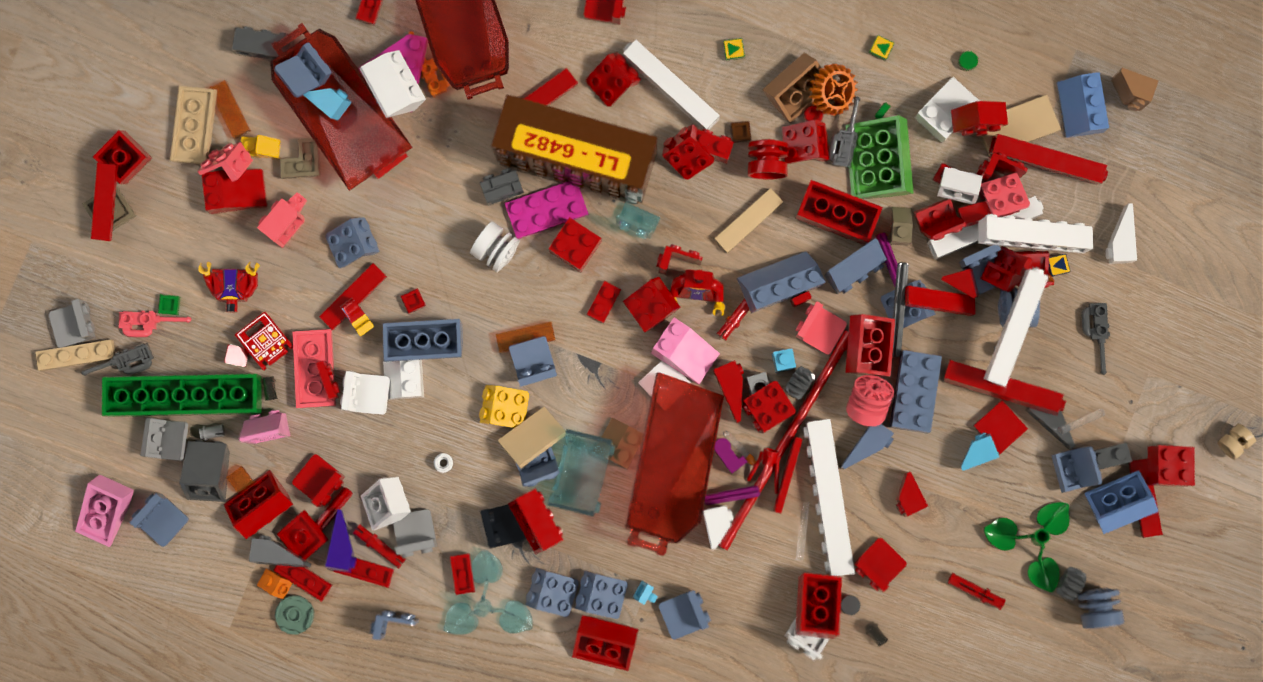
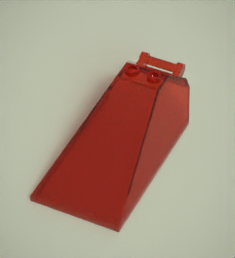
(466, 42)
(363, 137)
(673, 463)

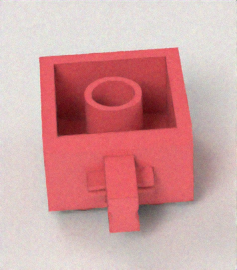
(283, 219)

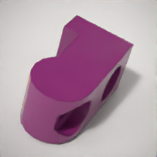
(727, 456)

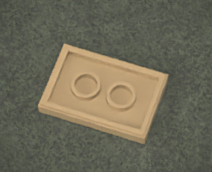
(532, 437)

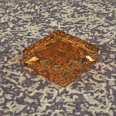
(240, 479)

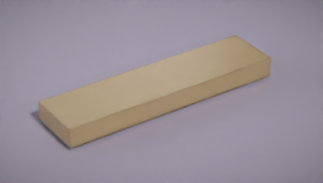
(748, 220)

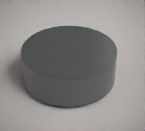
(850, 605)

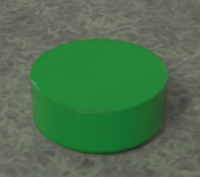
(968, 60)
(882, 111)

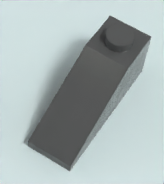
(1052, 423)
(273, 553)

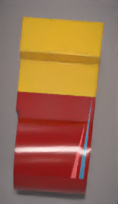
(356, 317)

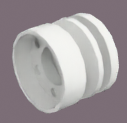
(492, 245)

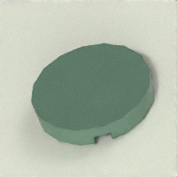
(294, 614)

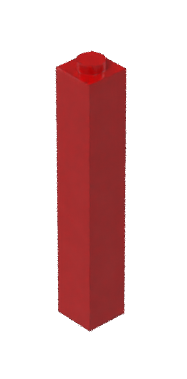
(1049, 159)
(1015, 390)

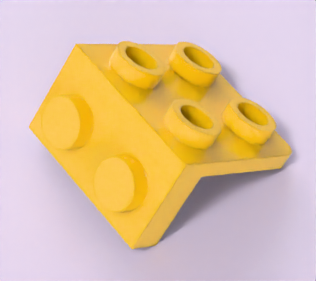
(503, 406)

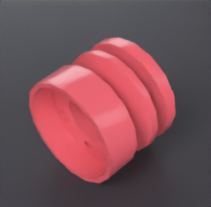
(870, 400)

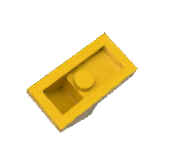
(262, 146)

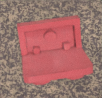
(232, 158)
(1004, 195)
(820, 328)

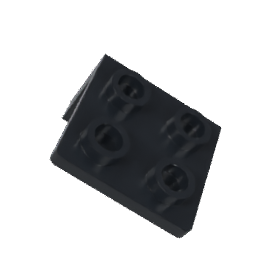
(501, 526)

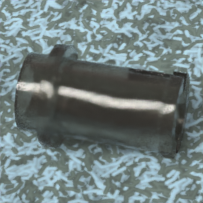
(269, 388)
(875, 633)

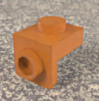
(274, 584)

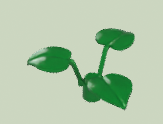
(1055, 521)

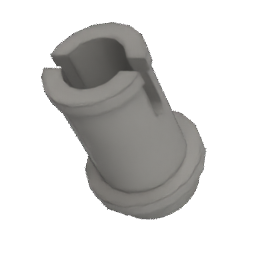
(211, 432)

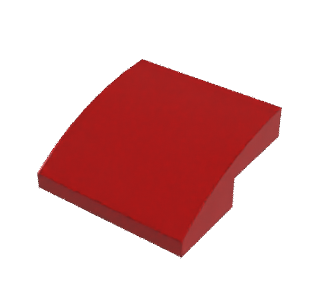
(1006, 269)

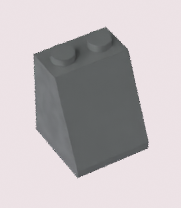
(205, 471)

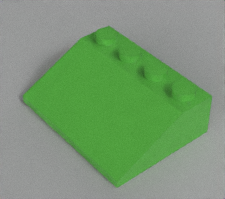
(881, 159)

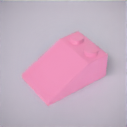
(685, 351)
(265, 428)
(103, 509)

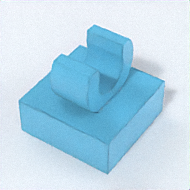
(644, 593)

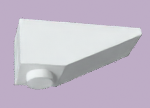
(1123, 241)

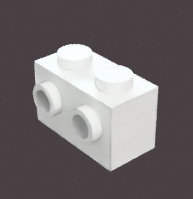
(960, 185)

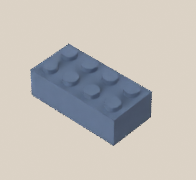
(915, 392)

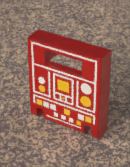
(266, 343)

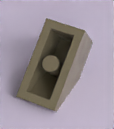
(901, 226)

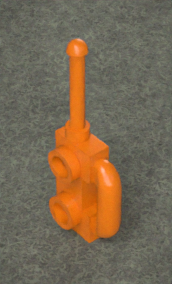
(434, 85)

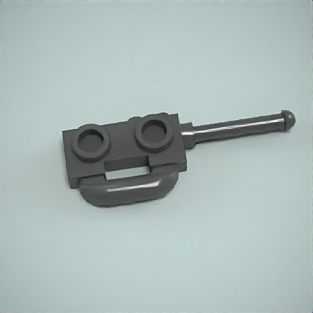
(848, 142)
(1100, 329)
(123, 360)

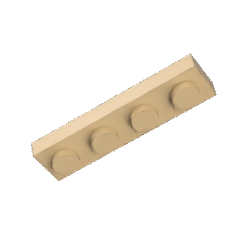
(75, 355)

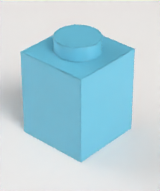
(783, 360)

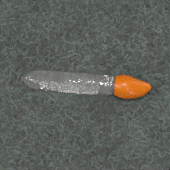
(739, 447)

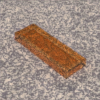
(230, 110)
(524, 334)

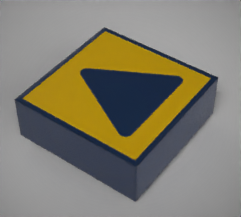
(1059, 265)

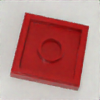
(1001, 425)
(302, 535)

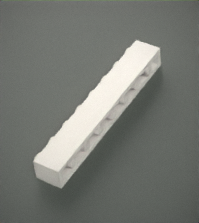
(830, 498)

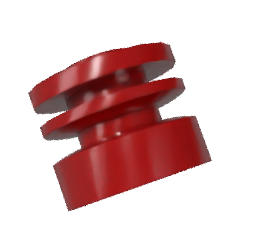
(768, 157)

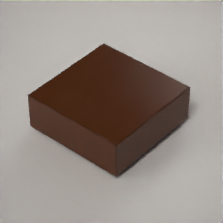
(740, 131)

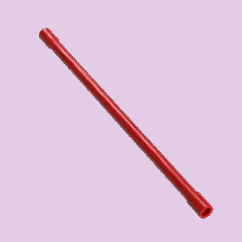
(840, 348)

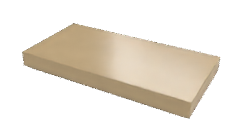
(1027, 122)
(193, 125)

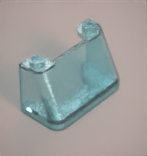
(581, 473)

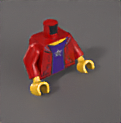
(231, 284)
(699, 286)

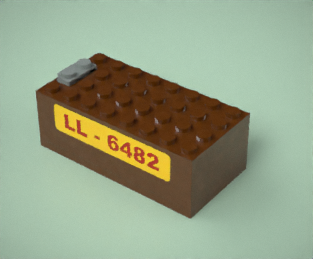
(574, 149)

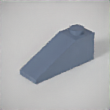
(872, 441)

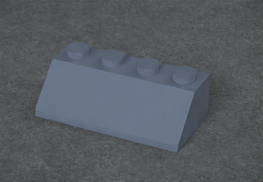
(780, 281)
(422, 340)

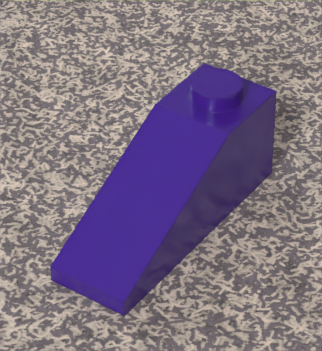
(340, 551)

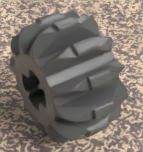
(799, 382)
(1071, 583)

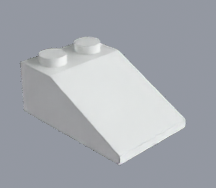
(937, 112)

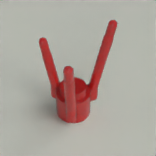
(768, 458)

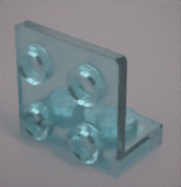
(638, 221)

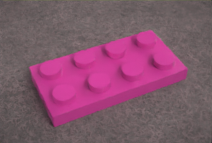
(546, 209)

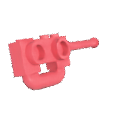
(146, 319)

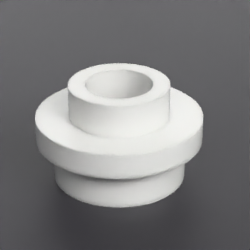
(437, 460)

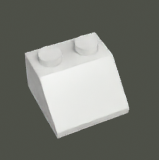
(405, 379)
(385, 503)
(717, 523)

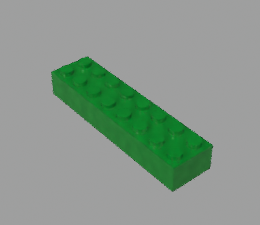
(181, 395)

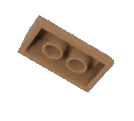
(790, 89)

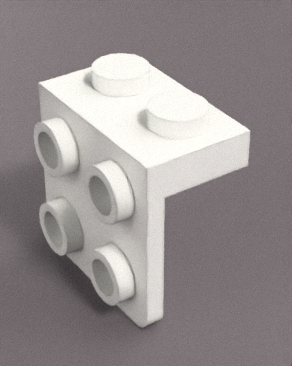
(365, 393)
(812, 645)

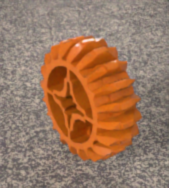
(839, 90)

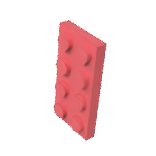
(309, 349)

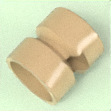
(1238, 440)

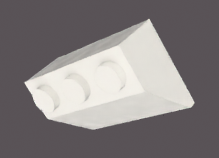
(393, 84)

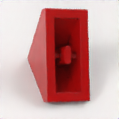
(963, 281)

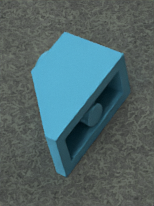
(330, 101)
(980, 451)

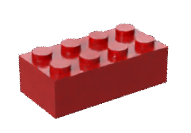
(839, 212)

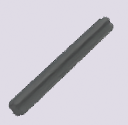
(899, 306)

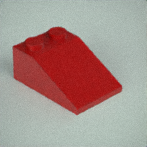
(227, 196)

